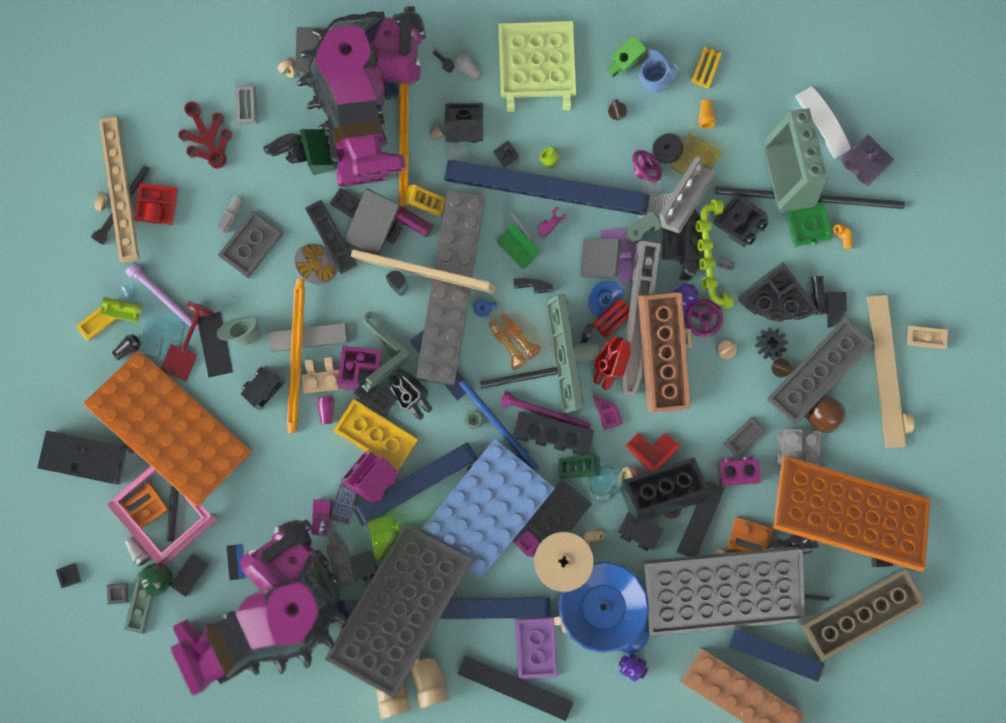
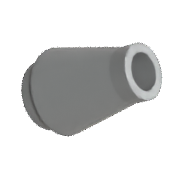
(467, 66)
(137, 552)

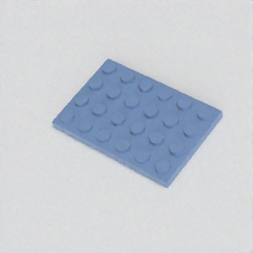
(489, 507)

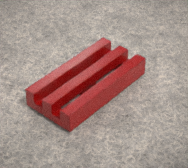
(617, 323)

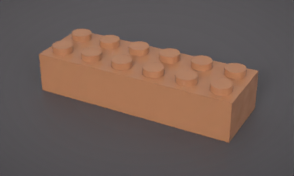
(664, 352)
(736, 692)

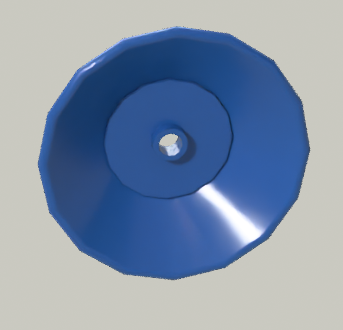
(624, 615)

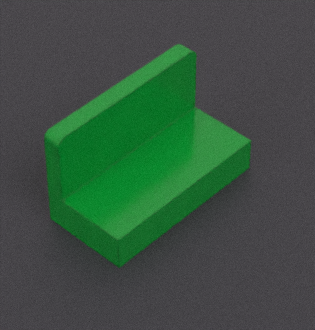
(518, 246)

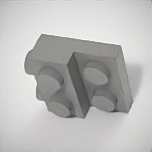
(799, 445)

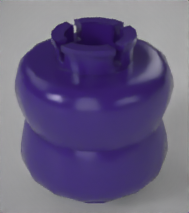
(689, 295)
(633, 667)

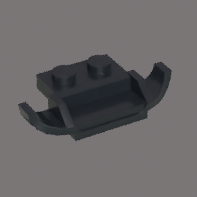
(684, 247)

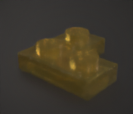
(692, 148)

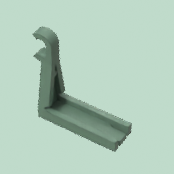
(394, 348)

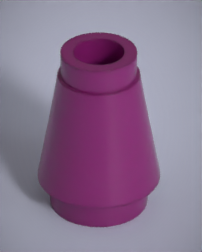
(325, 409)

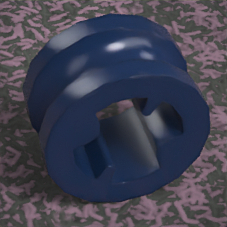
(391, 96)

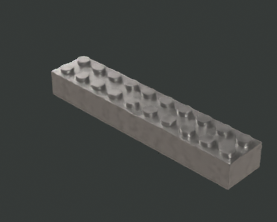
(450, 301)

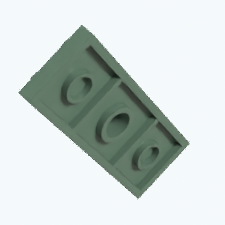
(567, 354)

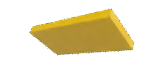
(375, 434)

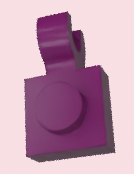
(547, 227)

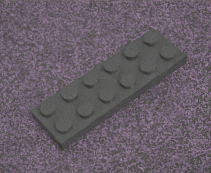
(820, 371)

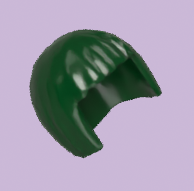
(156, 578)

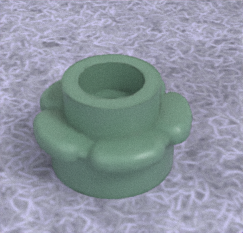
(468, 420)

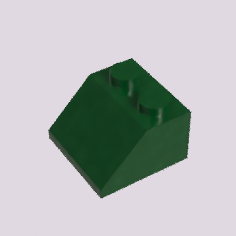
(317, 150)

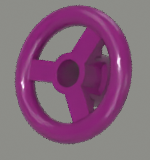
(644, 168)
(709, 313)

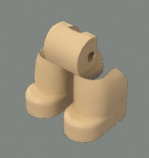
(430, 689)

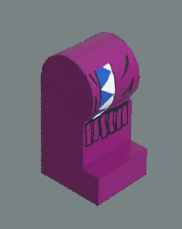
(321, 517)

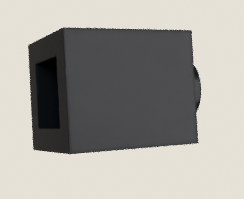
(364, 565)

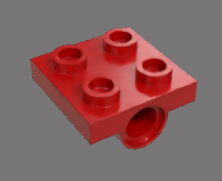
(156, 204)

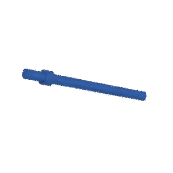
(522, 453)

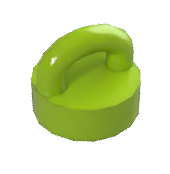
(549, 157)

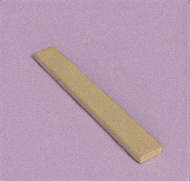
(119, 190)
(424, 271)
(886, 372)

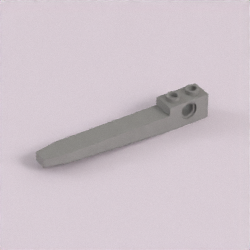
(644, 282)

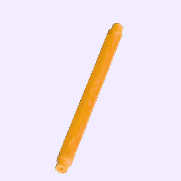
(403, 141)
(296, 355)

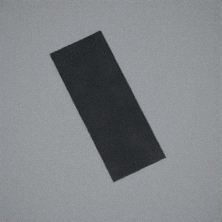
(214, 349)

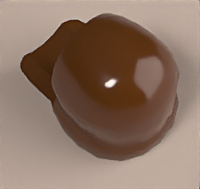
(826, 415)

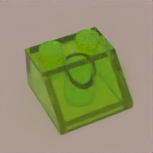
(383, 534)

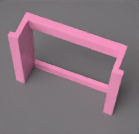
(177, 546)

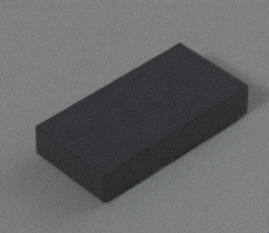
(189, 575)

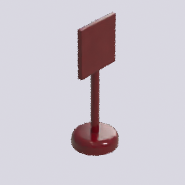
(179, 360)

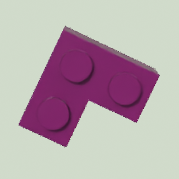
(354, 361)

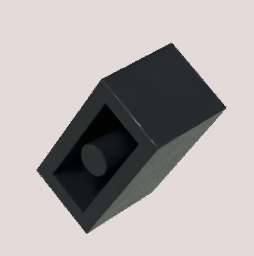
(643, 532)

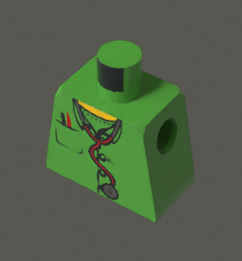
(631, 50)

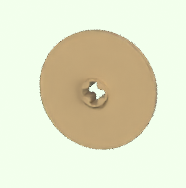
(576, 552)

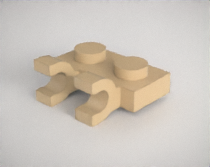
(321, 381)

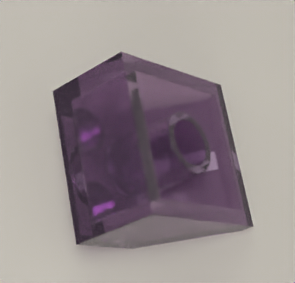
(867, 160)

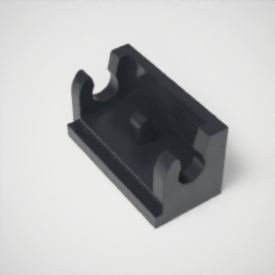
(376, 398)

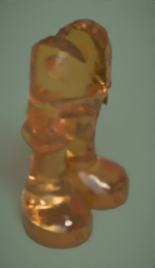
(514, 332)

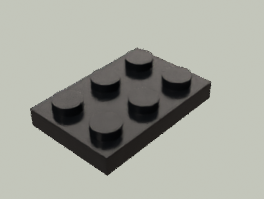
(559, 511)

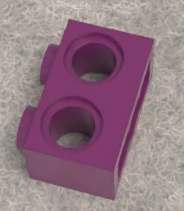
(739, 476)

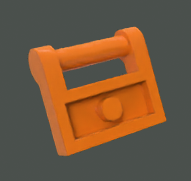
(148, 510)
(748, 532)

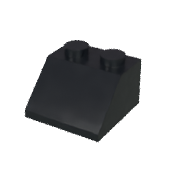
(463, 122)
(262, 387)

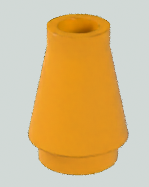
(706, 115)

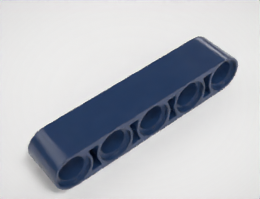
(776, 655)

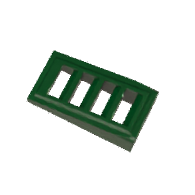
(587, 459)

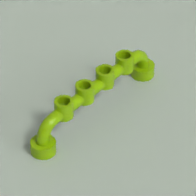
(708, 263)

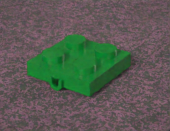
(809, 225)

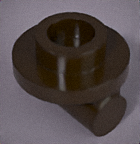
(617, 110)
(781, 367)

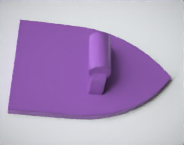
(627, 253)

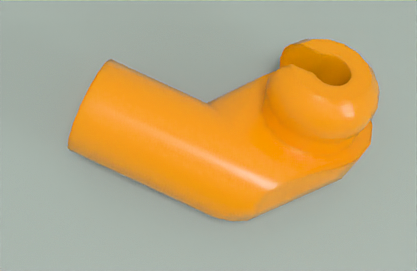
(845, 234)

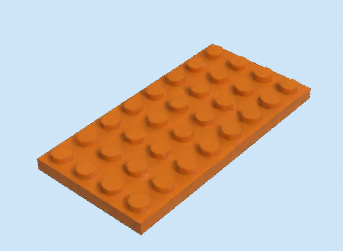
(167, 428)
(852, 513)

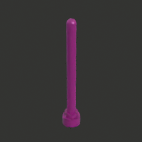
(509, 400)

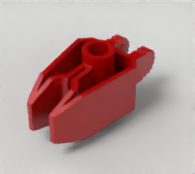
(611, 362)

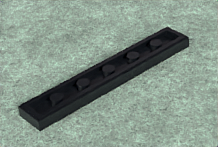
(515, 688)

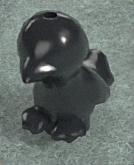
(793, 541)

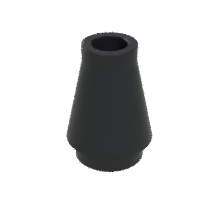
(127, 346)

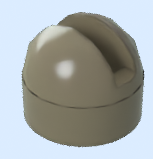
(436, 132)

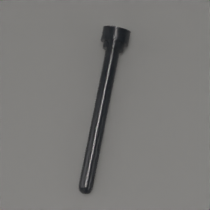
(101, 234)

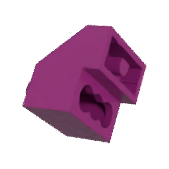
(370, 476)

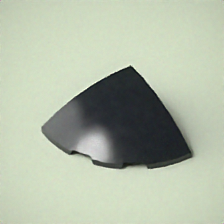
(778, 296)

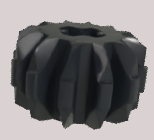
(767, 349)

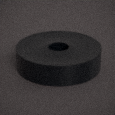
(662, 143)

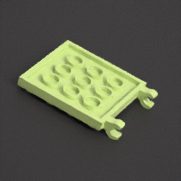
(537, 61)

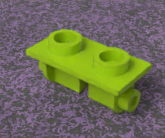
(120, 309)

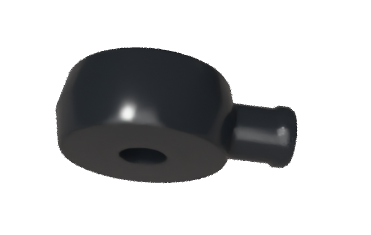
(587, 332)

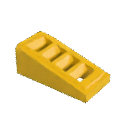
(414, 195)

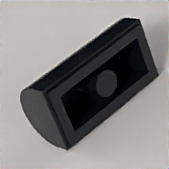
(397, 282)

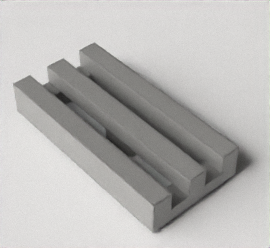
(247, 120)

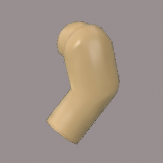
(593, 536)

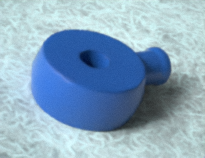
(483, 303)

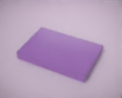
(536, 647)

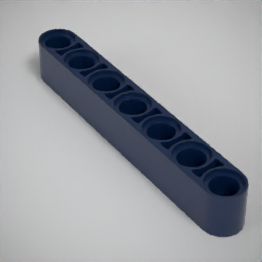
(416, 483)

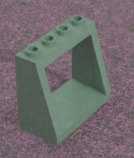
(795, 162)

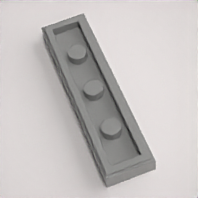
(311, 337)

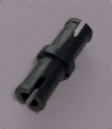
(819, 294)

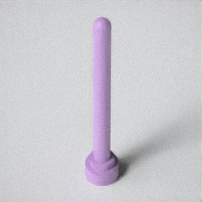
(135, 271)

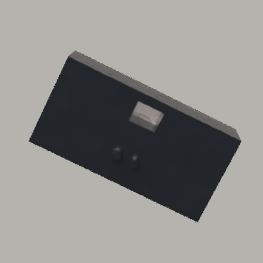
(82, 457)

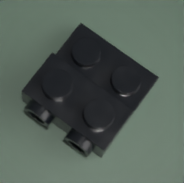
(741, 220)

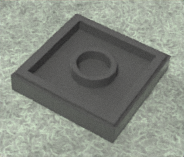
(600, 258)

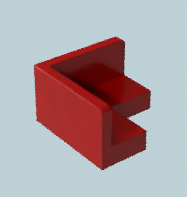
(652, 456)

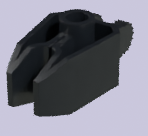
(409, 393)

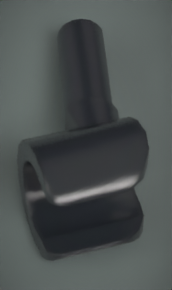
(448, 64)

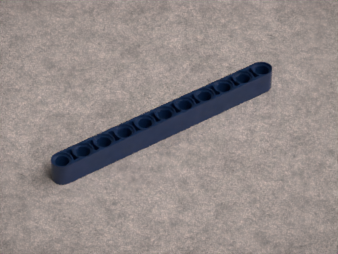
(547, 187)
(483, 608)

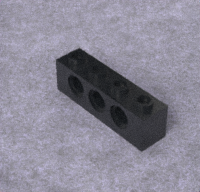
(583, 435)

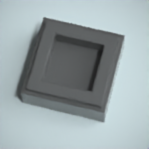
(117, 593)

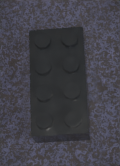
(664, 490)

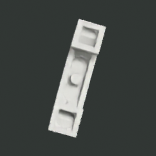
(825, 121)

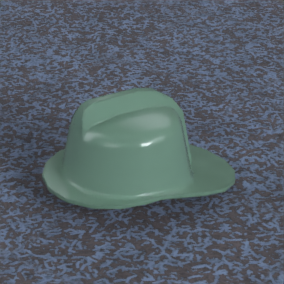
(241, 331)

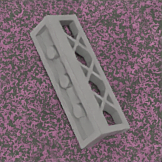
(686, 196)

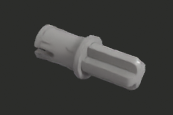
(230, 214)

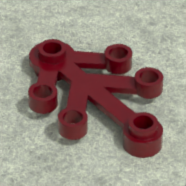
(206, 139)

